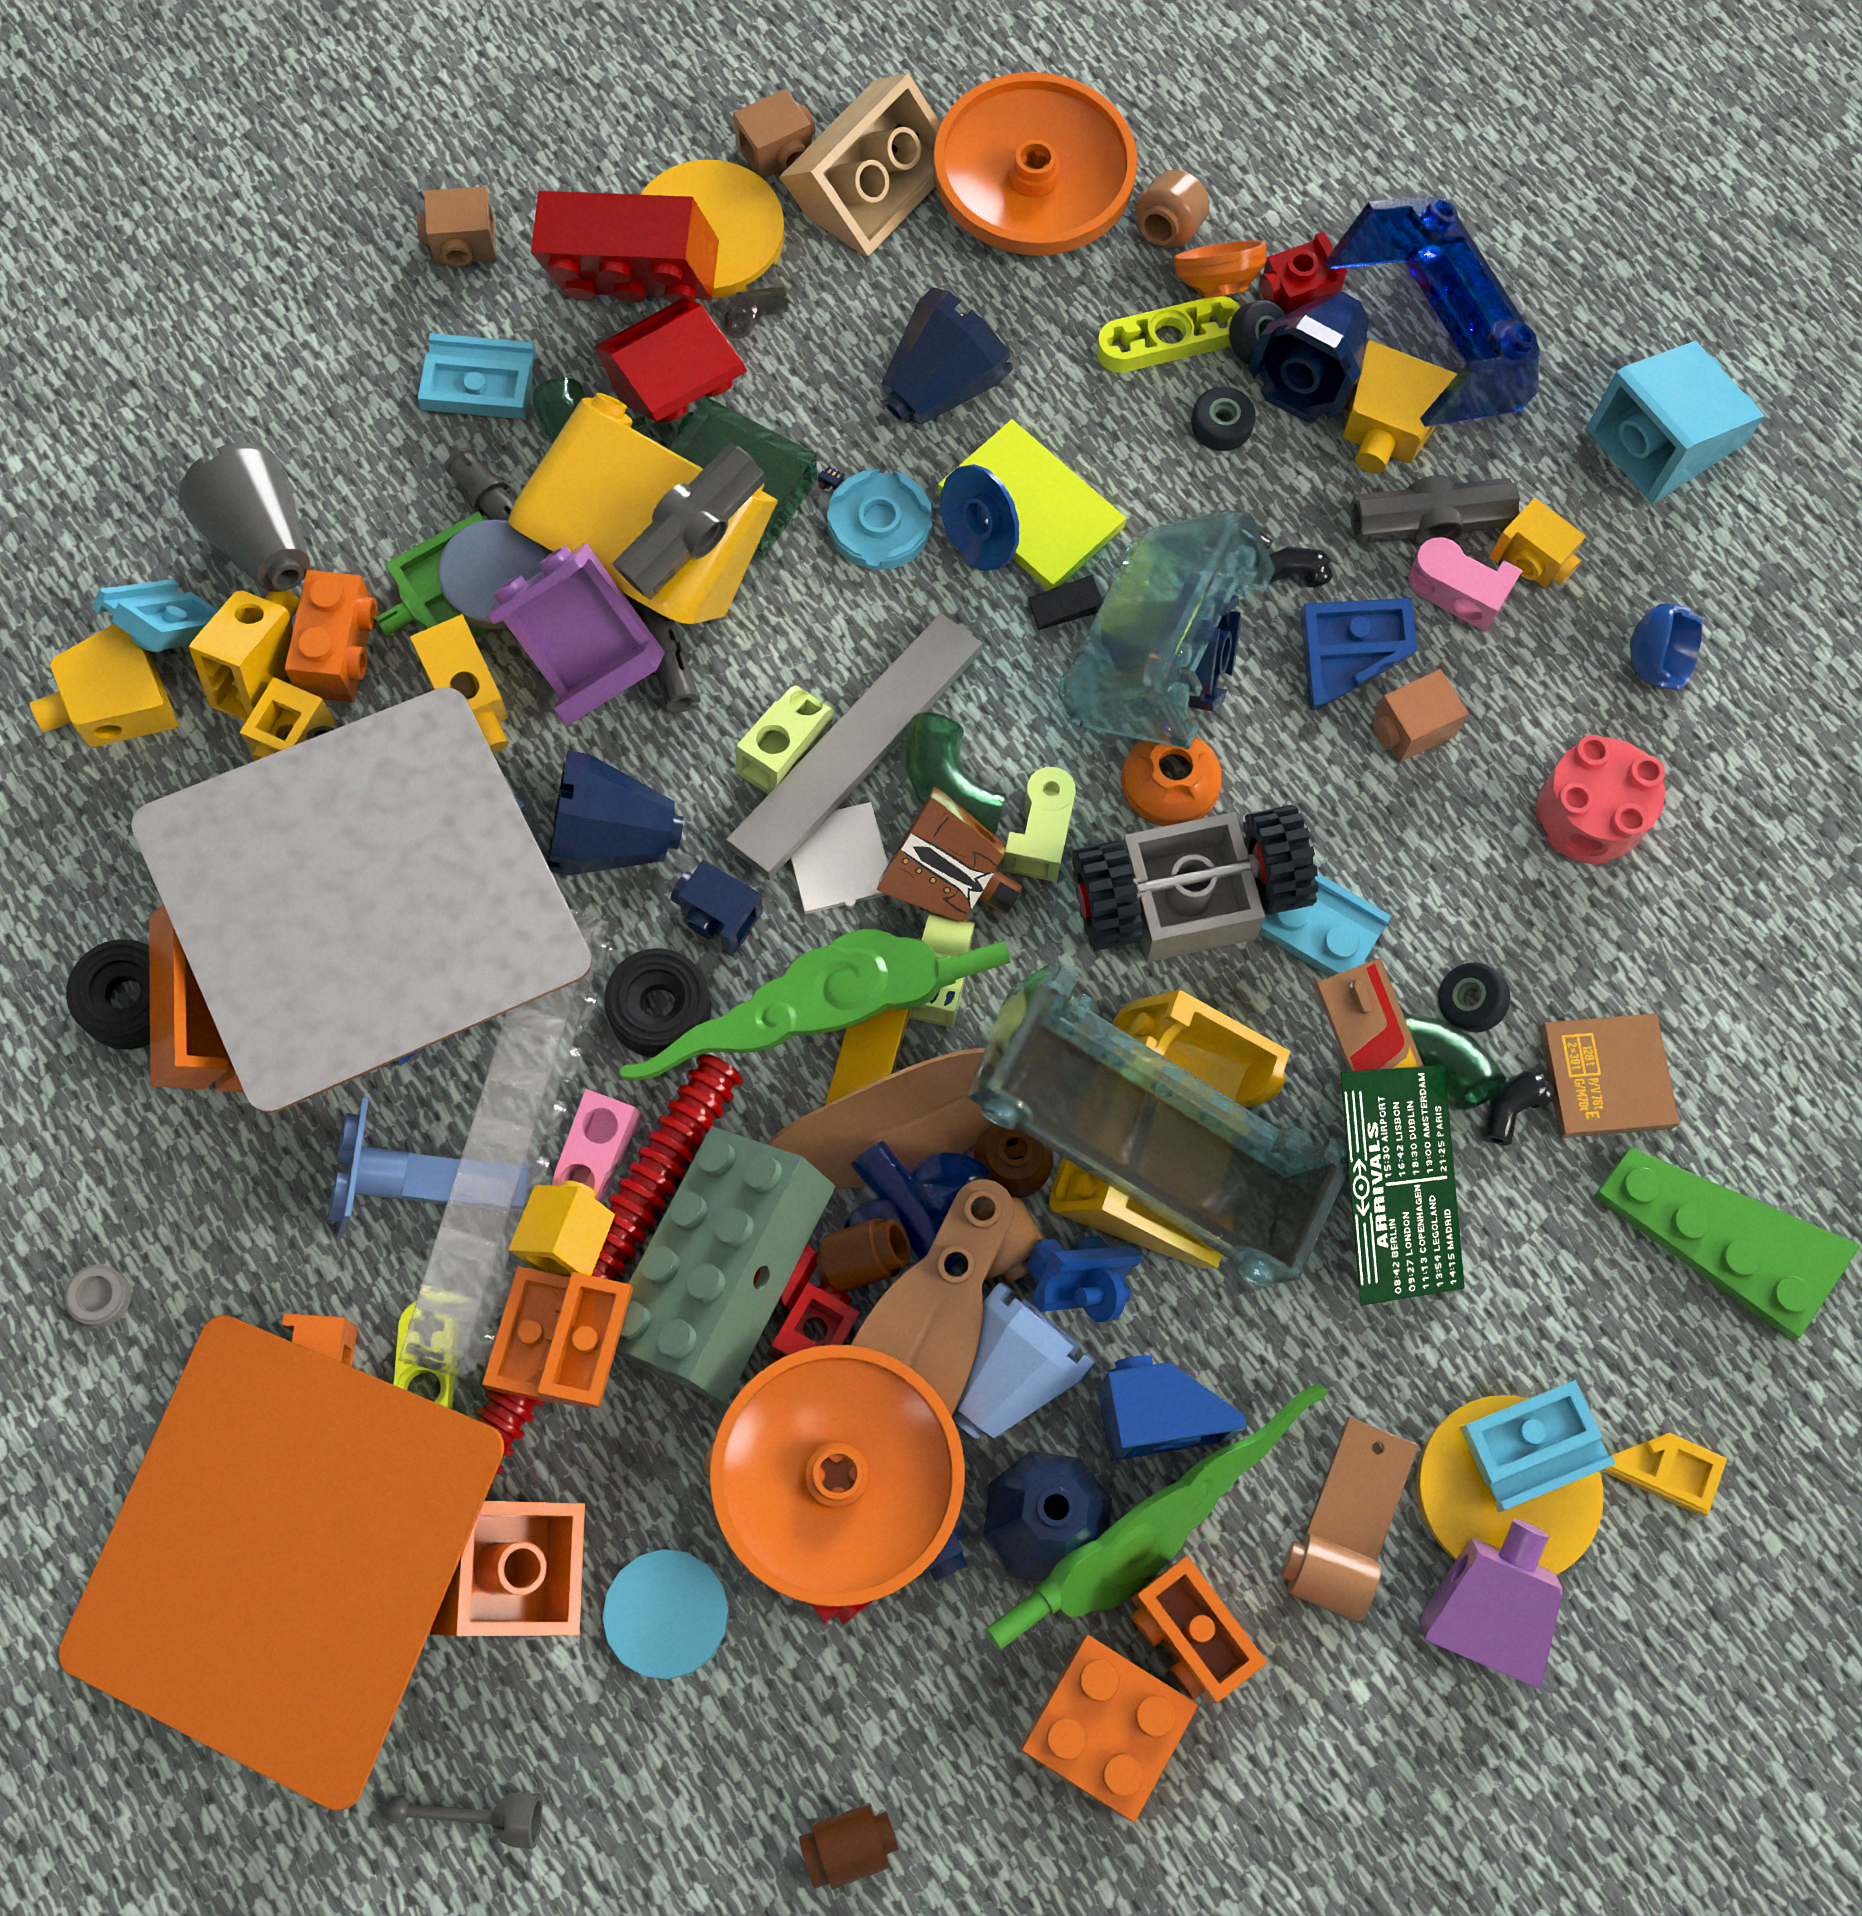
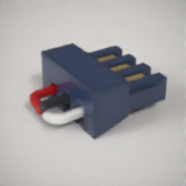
(831, 478)

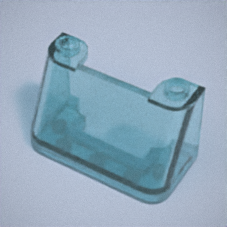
(1157, 623)

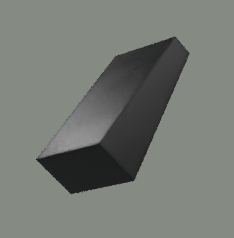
(1066, 603)

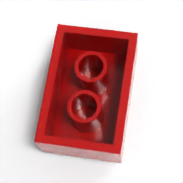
(625, 245)

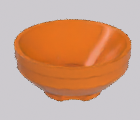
(1221, 267)
(1169, 800)

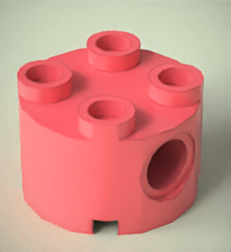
(1601, 799)

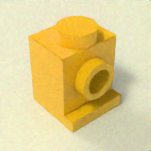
(1540, 545)
(280, 712)

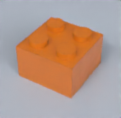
(517, 1573)
(1108, 1727)

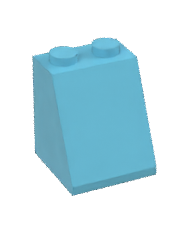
(1672, 418)

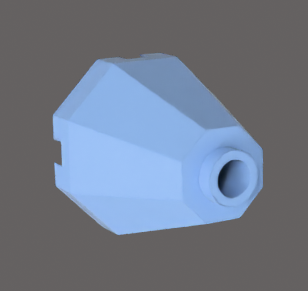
(1017, 1366)

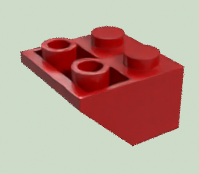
(670, 361)

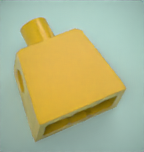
(1389, 404)
(244, 649)
(455, 662)
(106, 691)

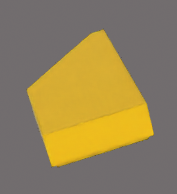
(1672, 1471)

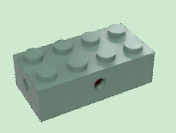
(721, 1262)

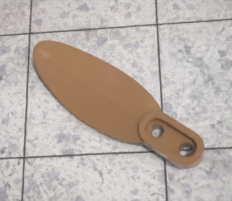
(912, 1110)
(937, 1318)

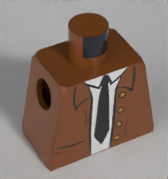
(948, 863)

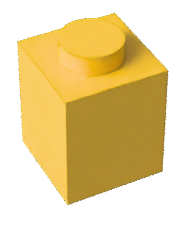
(562, 1229)

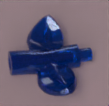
(915, 1197)

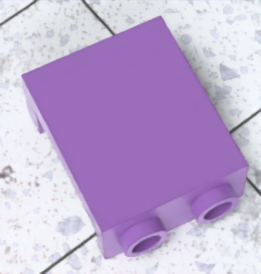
(578, 630)

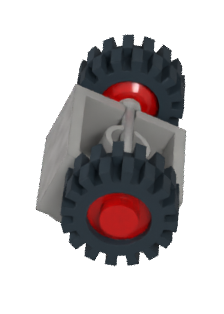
(1195, 882)

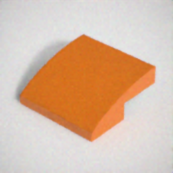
(558, 1337)

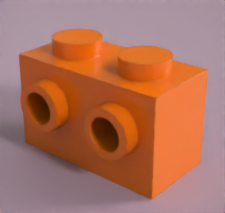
(331, 635)
(1197, 1632)

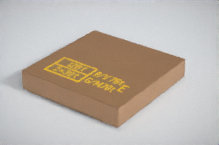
(1609, 1075)

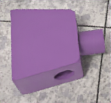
(1498, 1605)

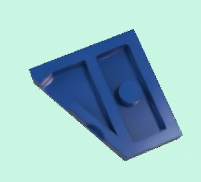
(1353, 644)

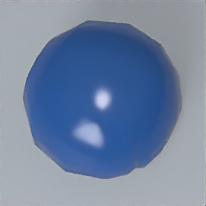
(1666, 646)

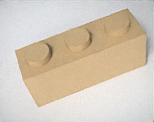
(851, 175)

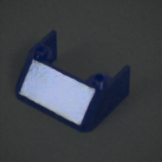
(1464, 294)

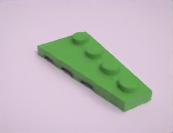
(1737, 1243)

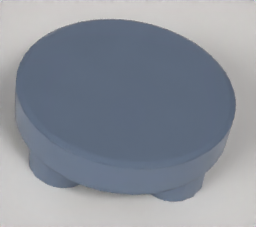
(482, 561)

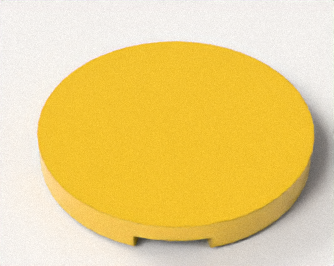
(739, 210)
(1462, 1507)

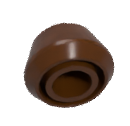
(1017, 1176)

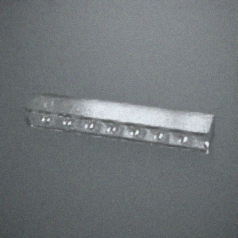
(498, 1170)

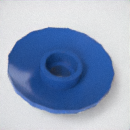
(980, 517)

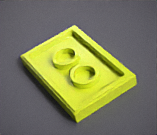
(1057, 512)

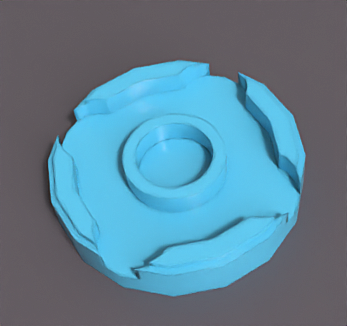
(879, 536)
(665, 1614)

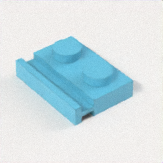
(477, 376)
(155, 613)
(1332, 932)
(1537, 1445)

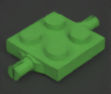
(419, 585)

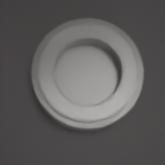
(97, 1295)

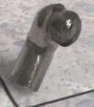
(748, 308)

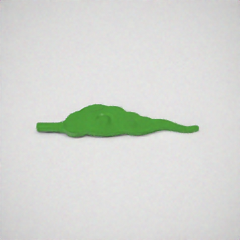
(827, 993)
(1146, 1537)

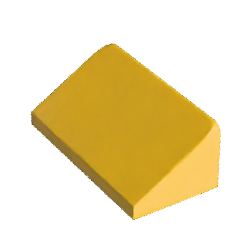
(868, 1052)

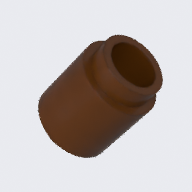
(863, 1254)
(848, 1847)

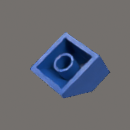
(1161, 1410)

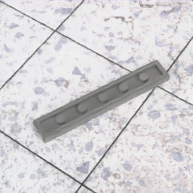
(853, 746)

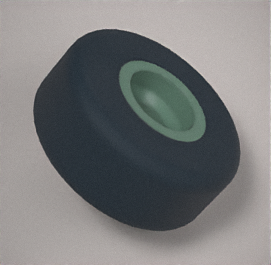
(1245, 326)
(1220, 434)
(1489, 1009)

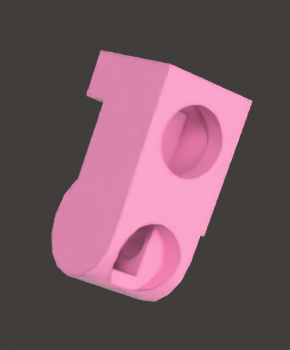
(1461, 583)
(597, 1142)

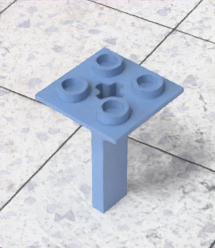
(385, 1173)

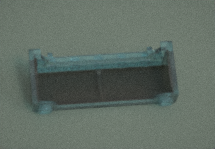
(1155, 1130)

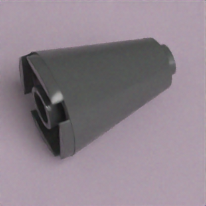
(248, 513)

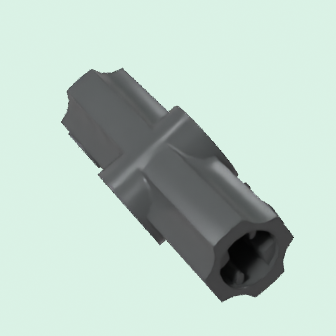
(1434, 510)
(690, 520)

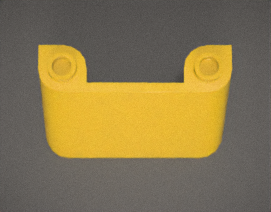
(603, 489)
(1216, 1052)

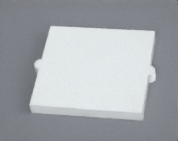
(841, 861)

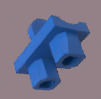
(1083, 1277)

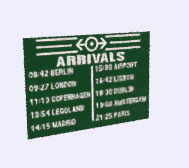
(1402, 1183)

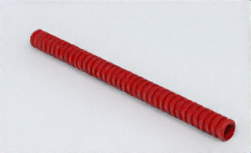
(637, 1203)

